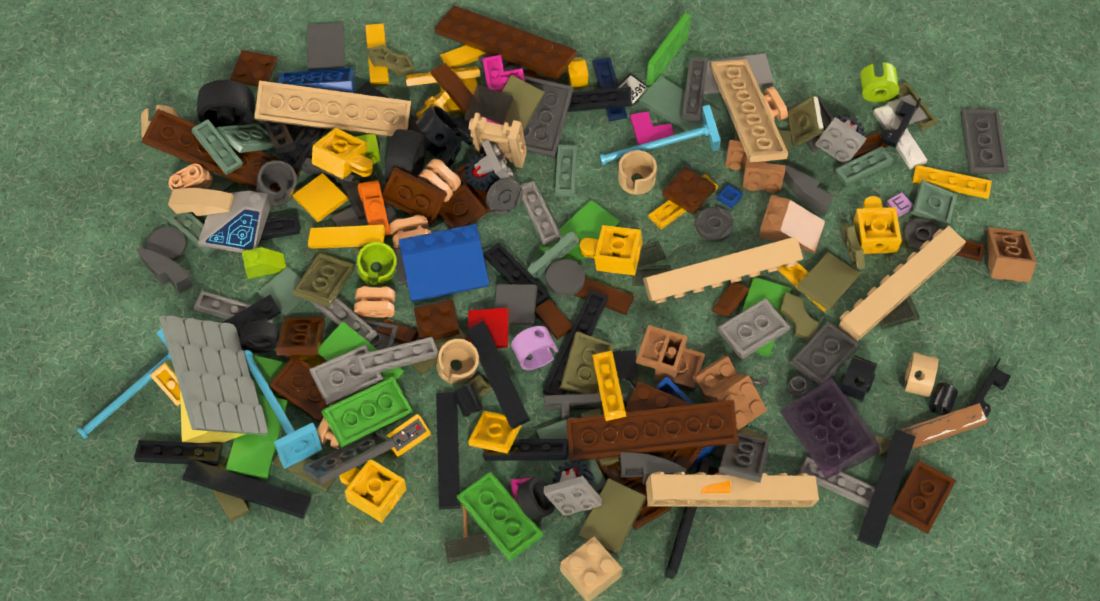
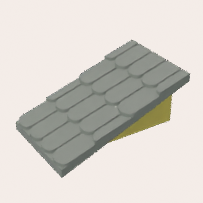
(213, 381)

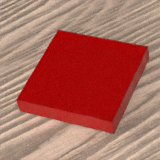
(496, 321)

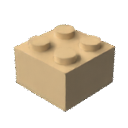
(591, 569)

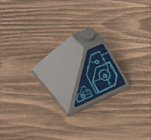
(240, 227)

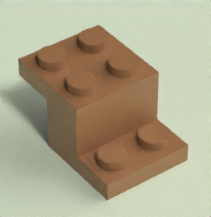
(756, 174)
(670, 357)
(722, 383)

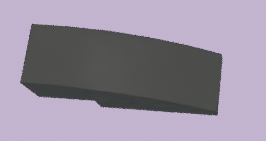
(808, 190)
(165, 269)
(644, 465)

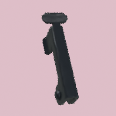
(906, 111)
(996, 378)

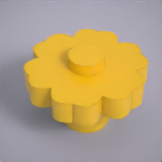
(439, 100)

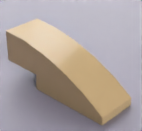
(200, 201)

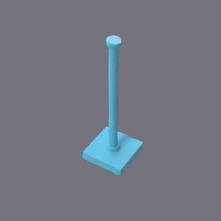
(708, 129)
(125, 396)
(296, 444)

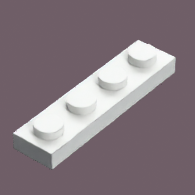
(907, 146)

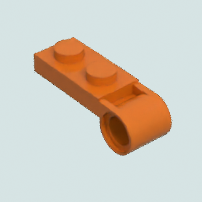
(373, 204)

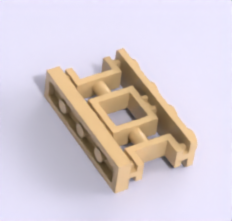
(507, 138)

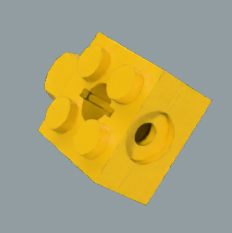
(342, 154)
(877, 227)
(614, 240)
(373, 489)

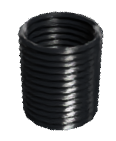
(464, 132)
(944, 396)
(467, 400)

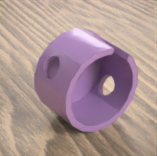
(535, 342)

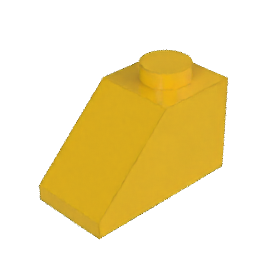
(577, 73)

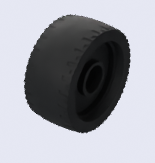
(225, 103)
(405, 152)

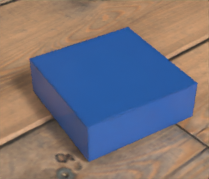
(729, 196)

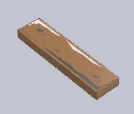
(947, 425)

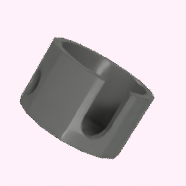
(277, 173)

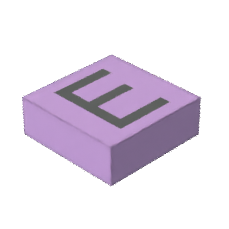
(901, 203)

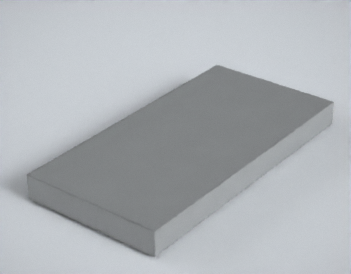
(758, 65)

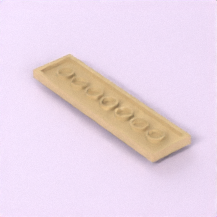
(331, 109)
(748, 111)

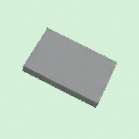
(753, 328)
(341, 377)

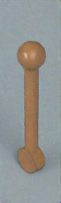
(465, 521)

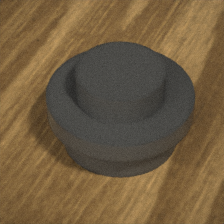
(797, 386)

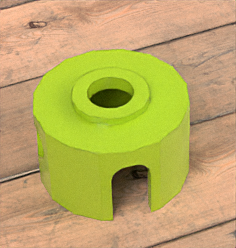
(879, 88)
(378, 253)

